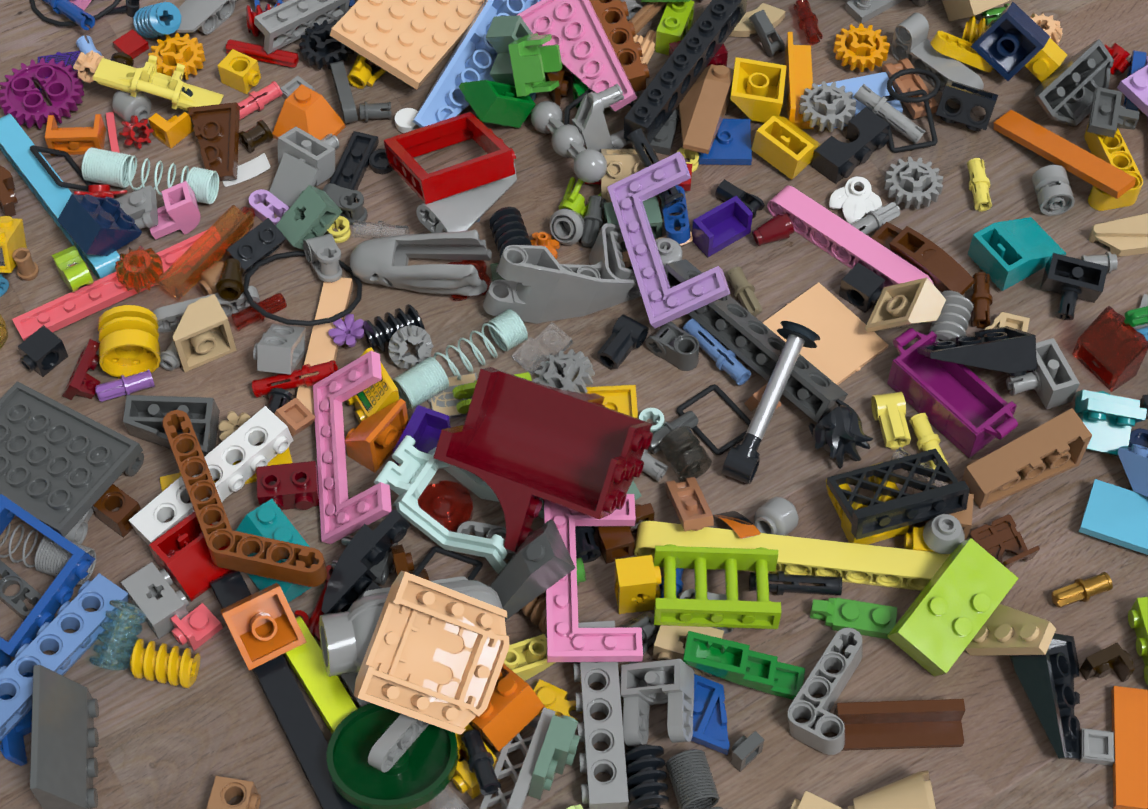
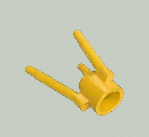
(361, 74)

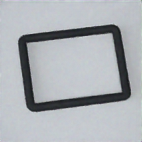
(930, 120)
(36, 149)
(701, 435)
(478, 564)

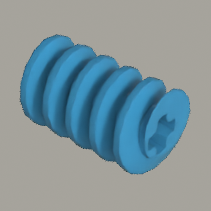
(157, 20)

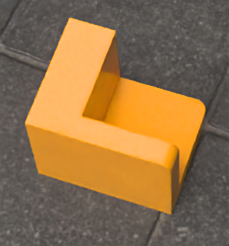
(171, 131)

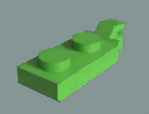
(865, 617)

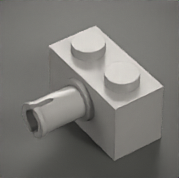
(315, 151)
(1052, 378)

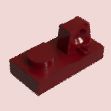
(81, 382)

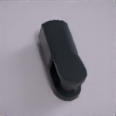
(727, 191)

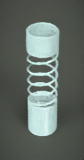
(119, 170)
(429, 377)

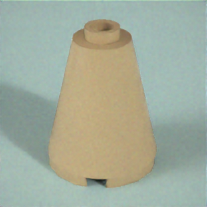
(905, 793)

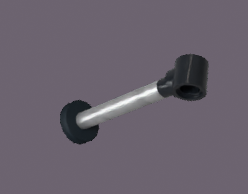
(744, 459)

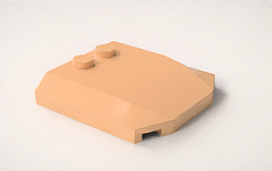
(433, 654)

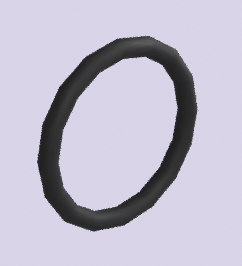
(913, 71)

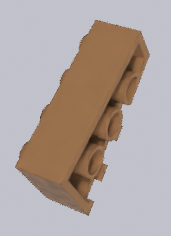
(1028, 459)

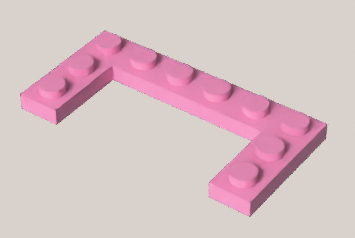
(338, 513)
(564, 638)

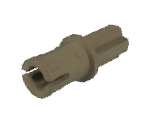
(743, 290)

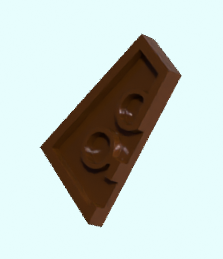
(218, 137)

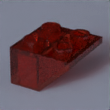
(1111, 349)

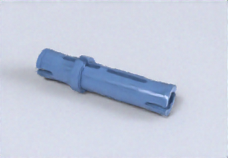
(724, 358)

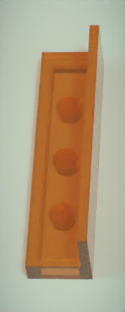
(206, 251)

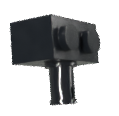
(1073, 281)

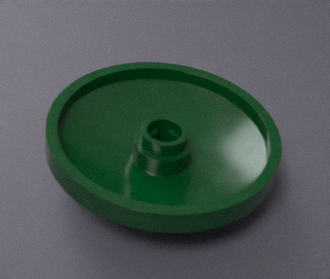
(411, 781)

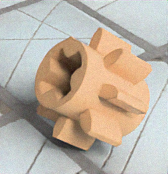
(87, 65)

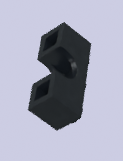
(839, 159)

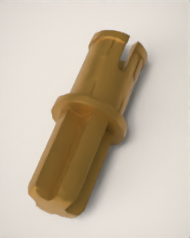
(1082, 590)

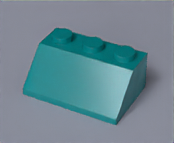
(272, 523)

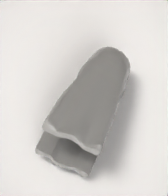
(387, 258)

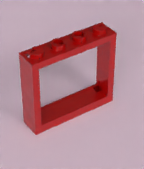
(455, 179)

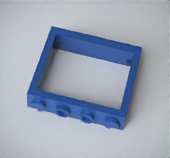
(59, 590)

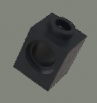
(861, 287)
(42, 351)

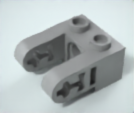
(657, 684)

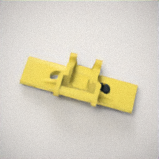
(150, 81)

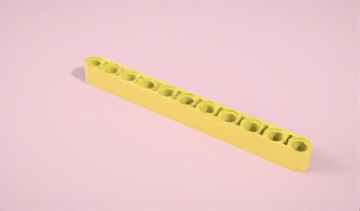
(807, 556)

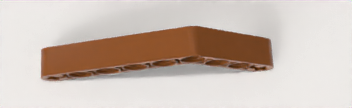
(303, 564)

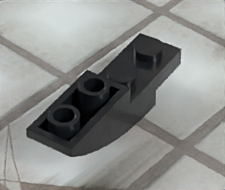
(353, 568)

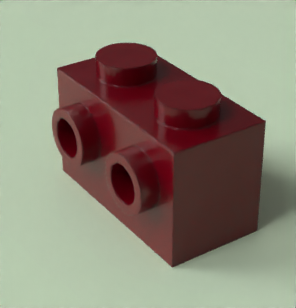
(289, 485)

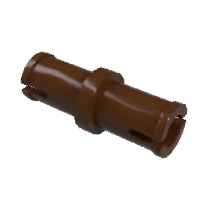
(981, 300)

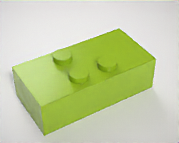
(952, 607)

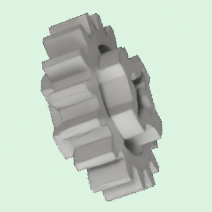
(827, 106)
(913, 183)
(566, 372)

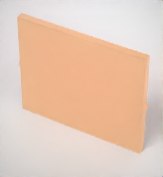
(843, 338)

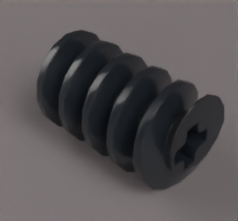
(508, 228)
(383, 330)
(644, 777)

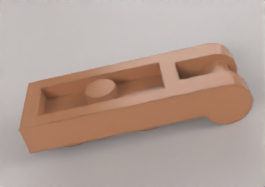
(909, 83)
(689, 504)

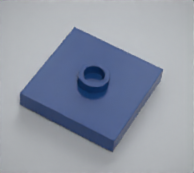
(730, 145)

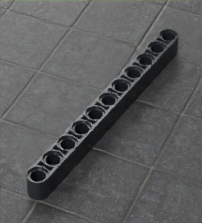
(289, 707)

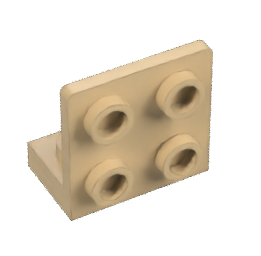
(620, 165)

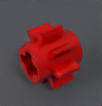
(1119, 56)
(129, 134)

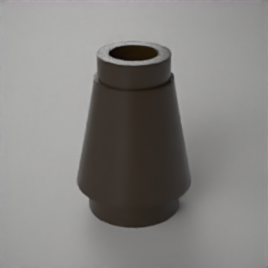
(230, 281)

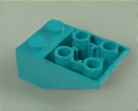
(1012, 250)

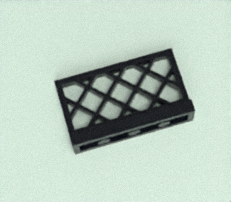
(905, 508)

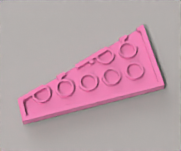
(581, 43)

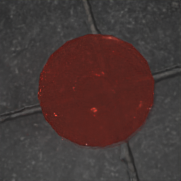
(447, 504)

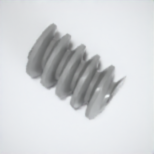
(953, 317)

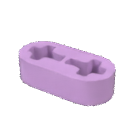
(274, 206)

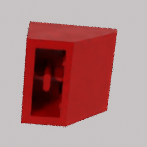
(187, 557)

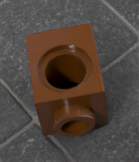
(118, 519)

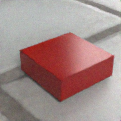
(131, 44)

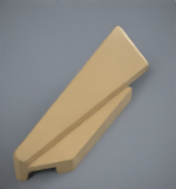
(1123, 236)

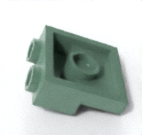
(557, 751)

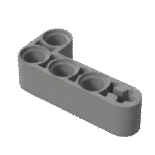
(912, 43)
(829, 685)

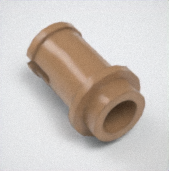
(26, 267)

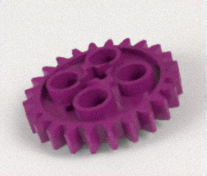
(26, 102)

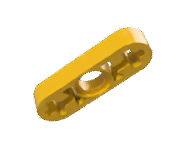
(959, 50)

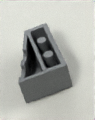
(146, 413)

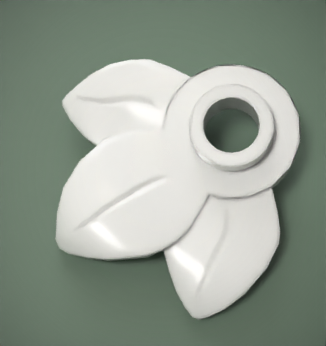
(855, 203)

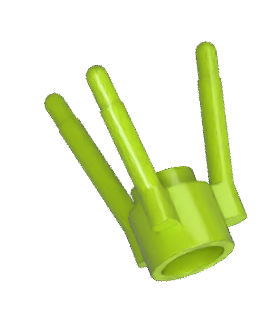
(573, 199)

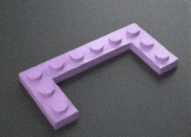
(660, 300)

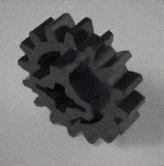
(325, 47)

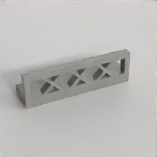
(293, 13)
(522, 782)

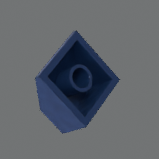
(1010, 41)

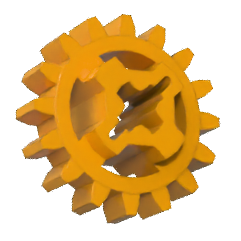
(861, 47)
(180, 51)

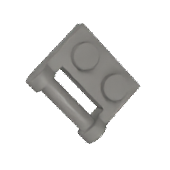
(141, 206)

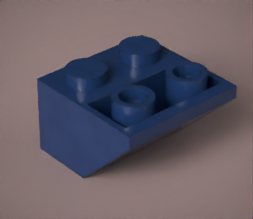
(98, 224)

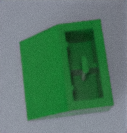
(497, 102)

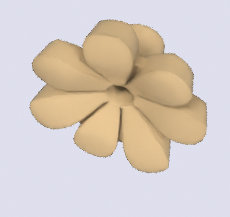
(232, 424)

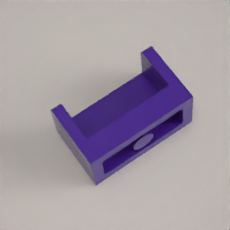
(722, 226)
(425, 428)

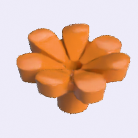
(545, 239)

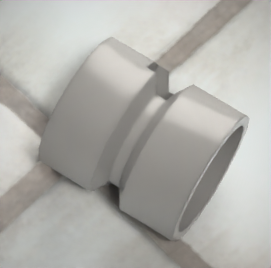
(1053, 190)

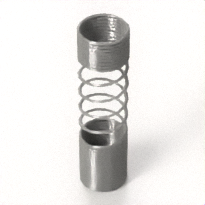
(49, 557)

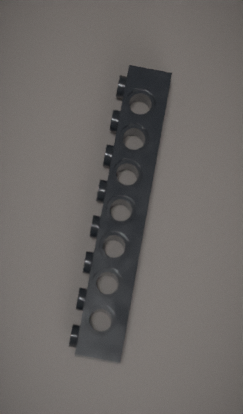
(684, 67)

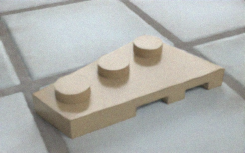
(1012, 633)

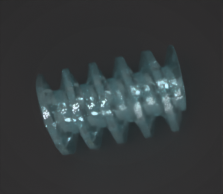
(120, 636)

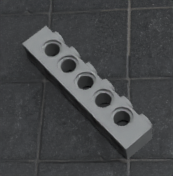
(614, 792)

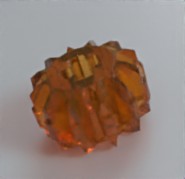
(139, 269)

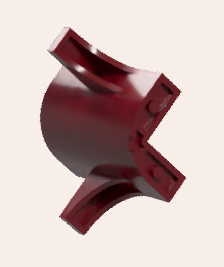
(545, 445)

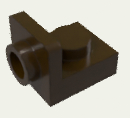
(1106, 661)

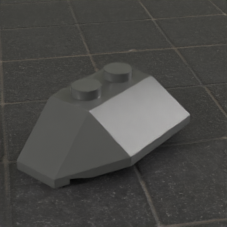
(1070, 88)

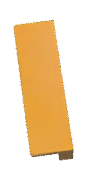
(798, 77)

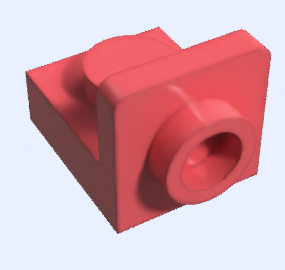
(195, 627)

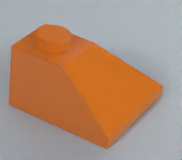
(309, 113)
(377, 436)

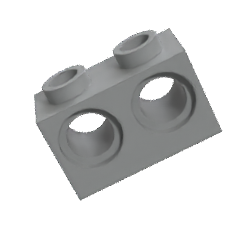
(280, 349)

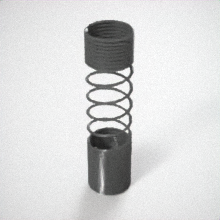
(692, 780)

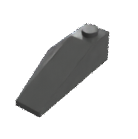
(533, 568)

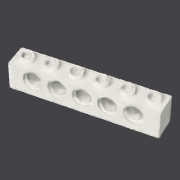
(240, 445)

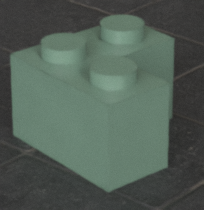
(500, 34)

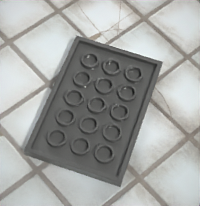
(56, 458)

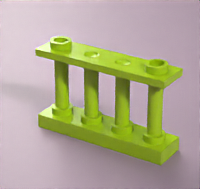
(716, 613)

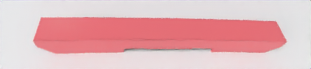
(111, 124)

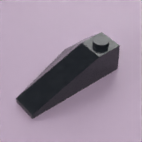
(1050, 689)

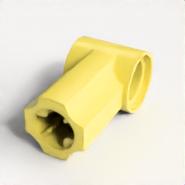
(891, 413)

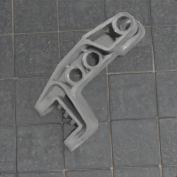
(551, 291)

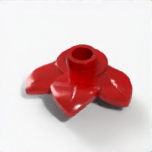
(101, 191)

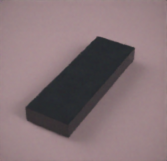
(354, 160)

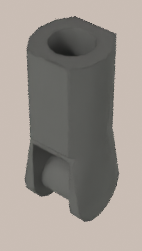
(765, 30)

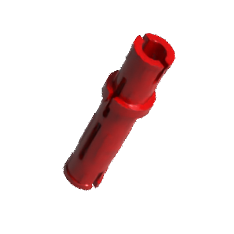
(263, 386)

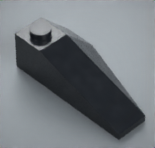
(993, 349)

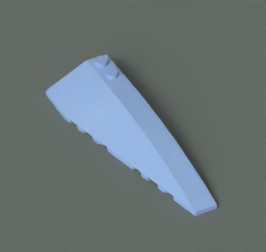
(468, 63)

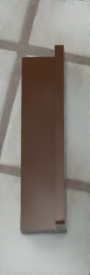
(902, 724)

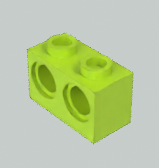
(674, 24)

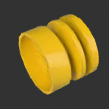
(128, 341)

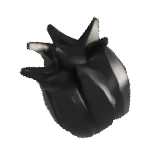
(840, 433)

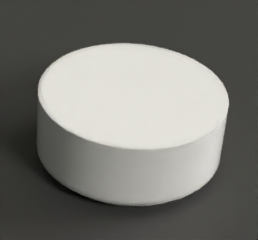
(404, 120)

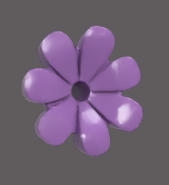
(347, 331)

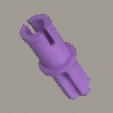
(124, 385)

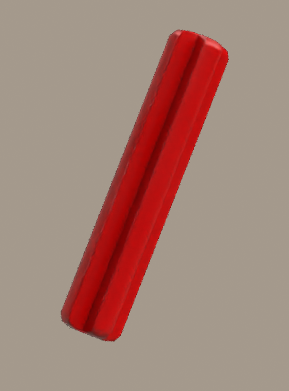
(257, 52)

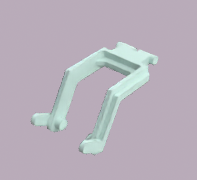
(409, 482)

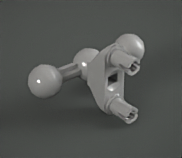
(586, 135)

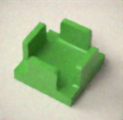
(531, 61)

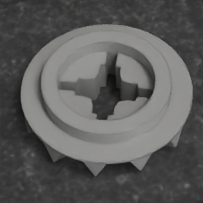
(397, 346)

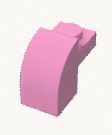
(179, 211)

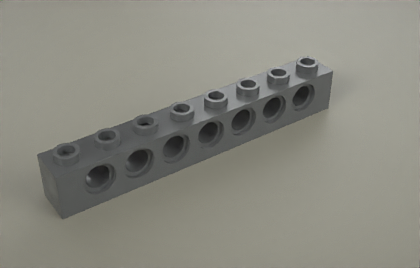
(760, 347)

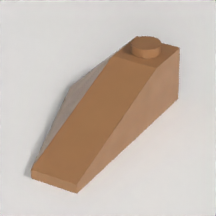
(705, 108)

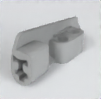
(204, 15)
(463, 209)

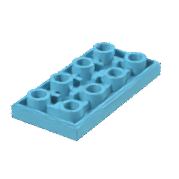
(1116, 516)

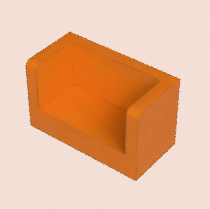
(75, 139)

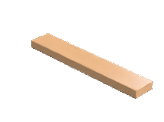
(321, 347)

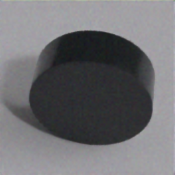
(379, 162)

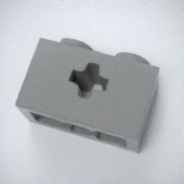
(143, 591)

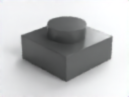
(746, 750)

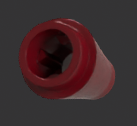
(774, 230)

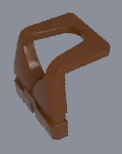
(1003, 537)

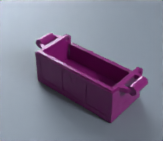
(950, 395)

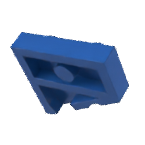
(710, 715)

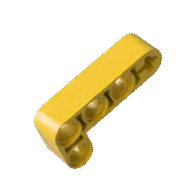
(1117, 154)

